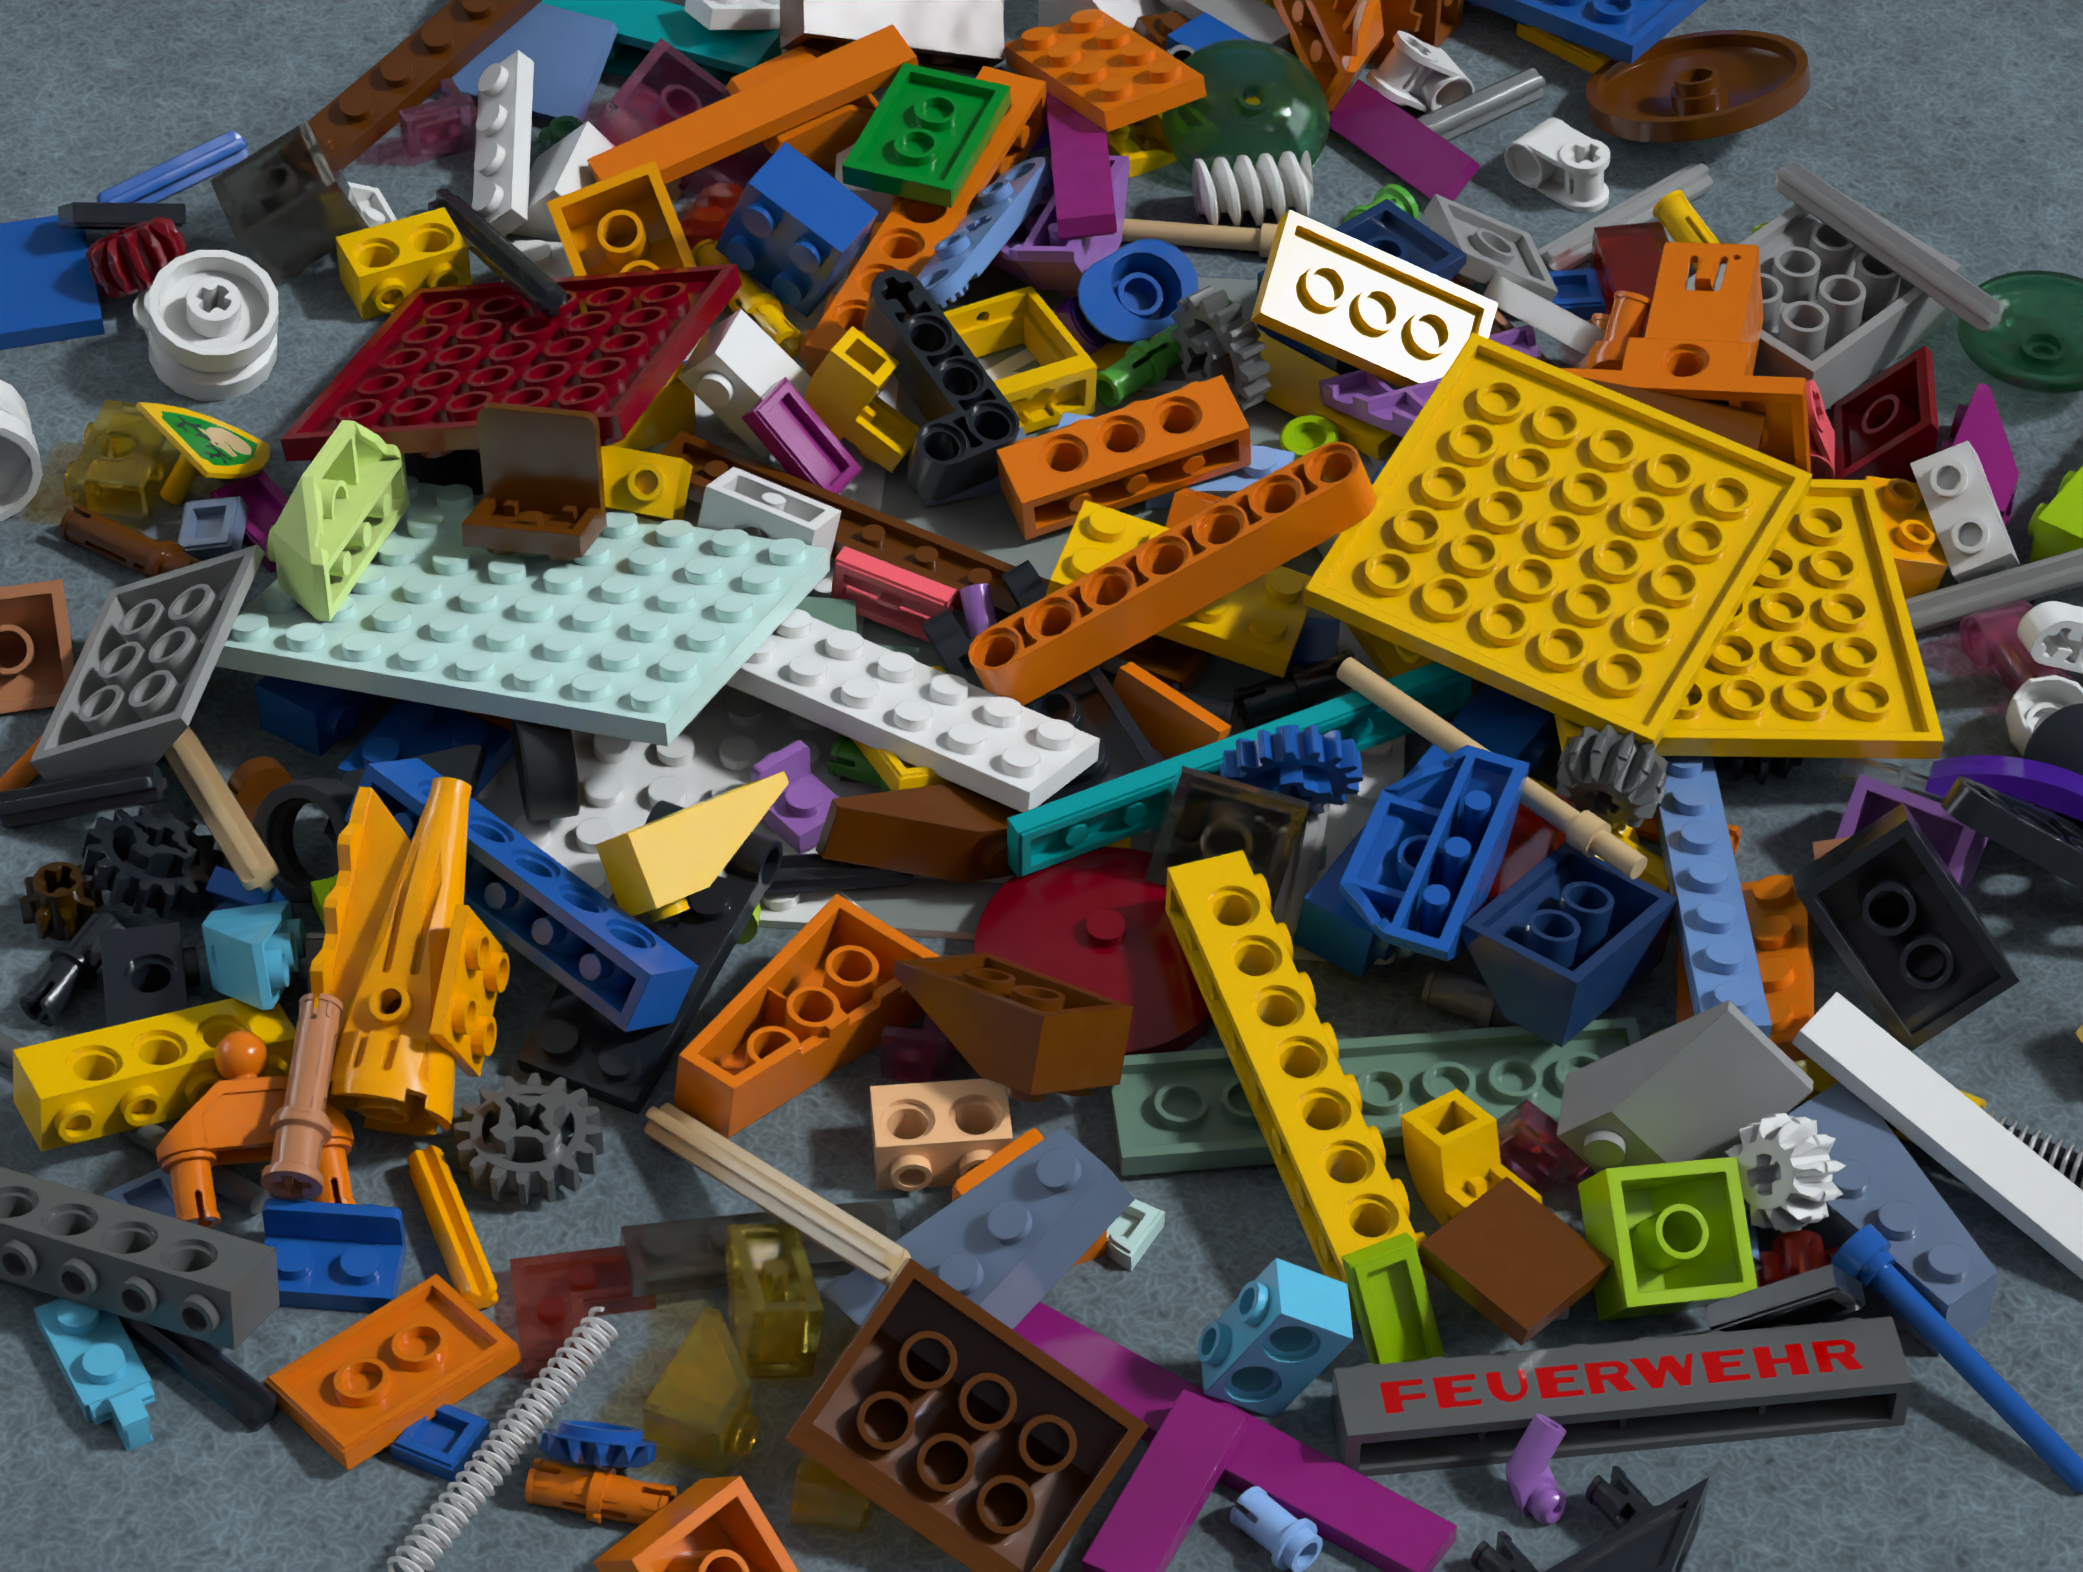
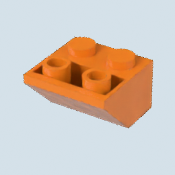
(821, 136)

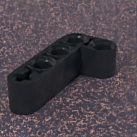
(947, 384)

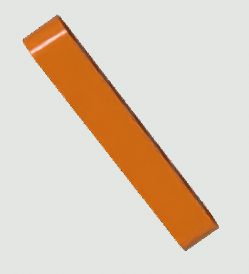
(1174, 574)

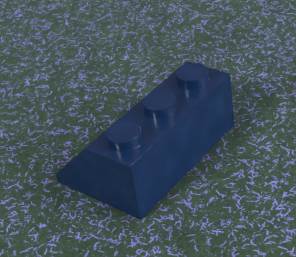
(1568, 942)

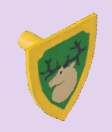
(206, 448)

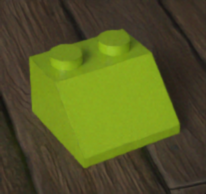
(1671, 1236)

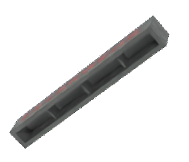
(1622, 1395)

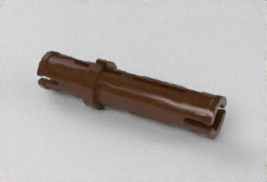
(122, 543)

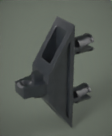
(1646, 1537)

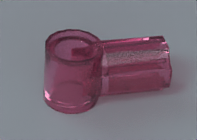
(1992, 641)

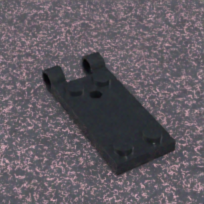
(1084, 701)
(625, 1066)

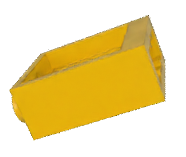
(1066, 372)

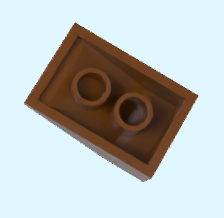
(1021, 1023)

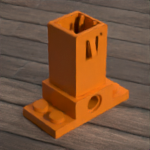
(1708, 342)

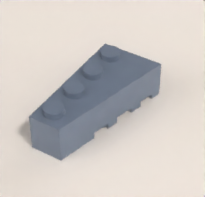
(1896, 1197)
(1009, 1233)

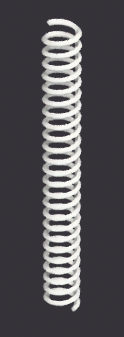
(508, 1446)

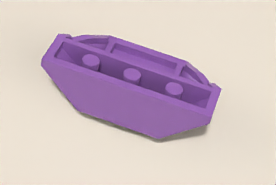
(1048, 262)

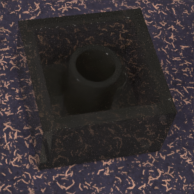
(288, 203)

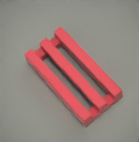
(889, 592)

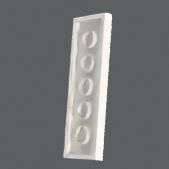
(916, 712)

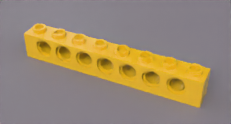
(1286, 1061)

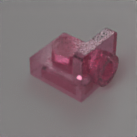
(438, 126)
(1533, 1150)

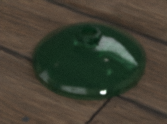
(1224, 125)
(2039, 333)

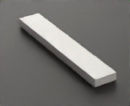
(1948, 1127)

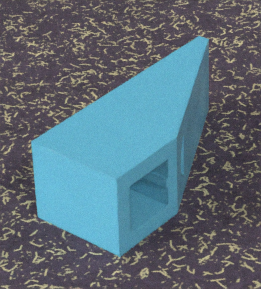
(254, 951)

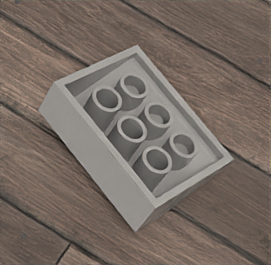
(1833, 306)
(144, 668)

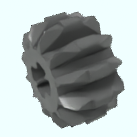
(1612, 776)

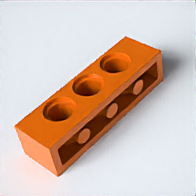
(1124, 456)

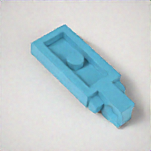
(99, 1367)

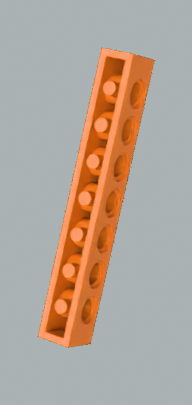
(915, 228)

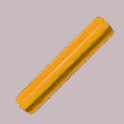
(452, 1227)

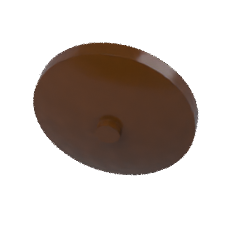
(1699, 86)

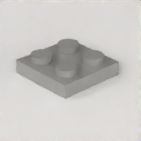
(1490, 247)

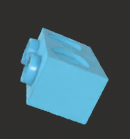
(1275, 1338)

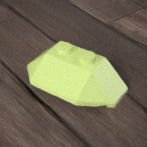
(338, 518)

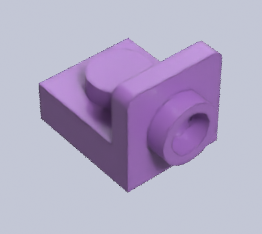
(803, 804)

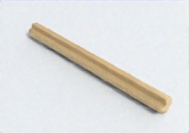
(776, 1193)

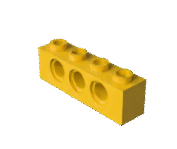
(135, 1070)

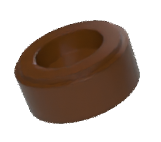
(255, 780)

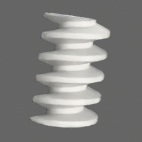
(1252, 188)

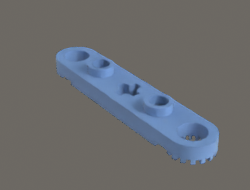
(985, 230)

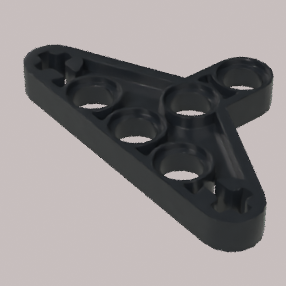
(2026, 829)

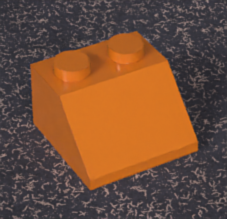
(702, 1530)

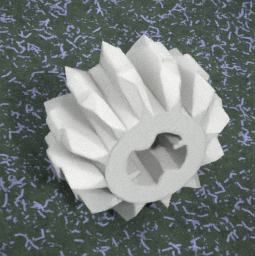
(1786, 1172)

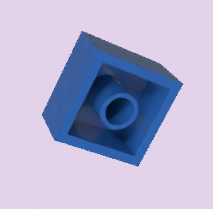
(796, 229)

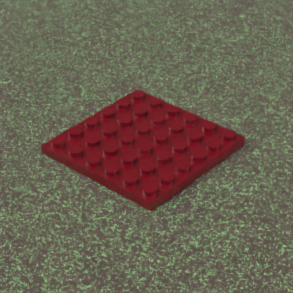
(484, 344)

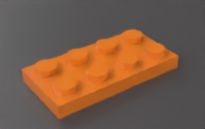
(1104, 69)
(1785, 957)

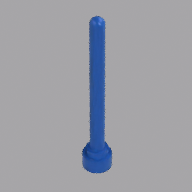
(1869, 1261)

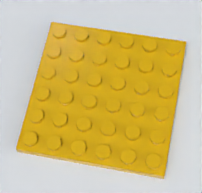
(1559, 541)
(1816, 650)

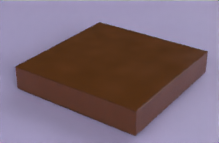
(1513, 1260)

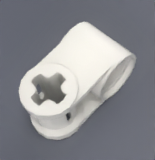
(1419, 75)
(1561, 165)

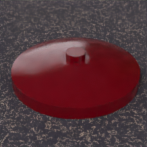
(1104, 932)

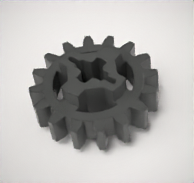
(1221, 343)
(529, 1138)

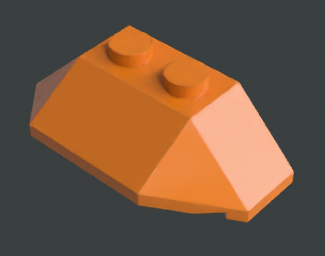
(1333, 39)

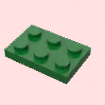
(926, 135)

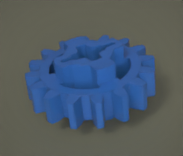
(1297, 764)

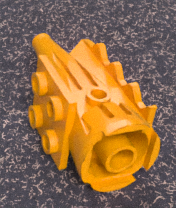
(407, 965)

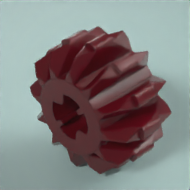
(134, 256)

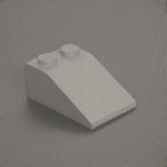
(1678, 1093)

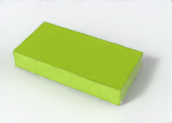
(1392, 1302)

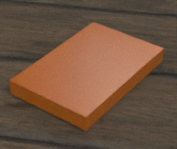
(392, 1371)

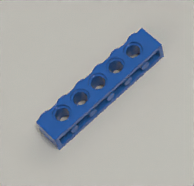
(549, 910)

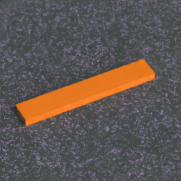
(762, 109)

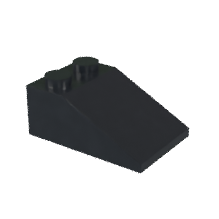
(1904, 928)

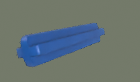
(179, 172)

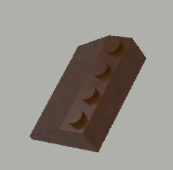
(964, 1428)

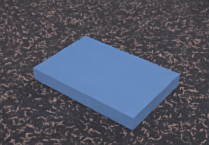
(566, 54)

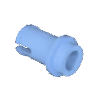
(1289, 1540)

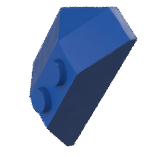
(1435, 850)

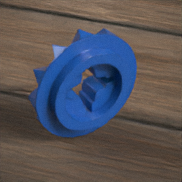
(598, 1444)

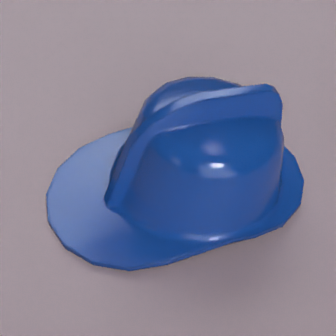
(1136, 290)

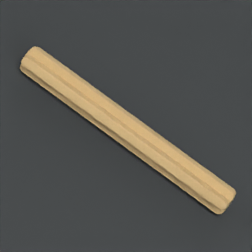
(221, 813)

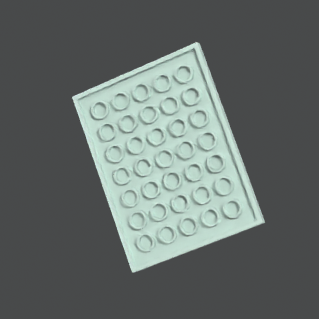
(587, 644)

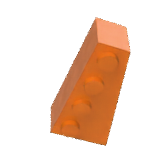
(799, 1019)

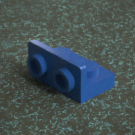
(335, 1253)

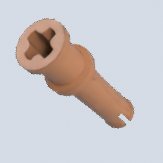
(301, 1123)

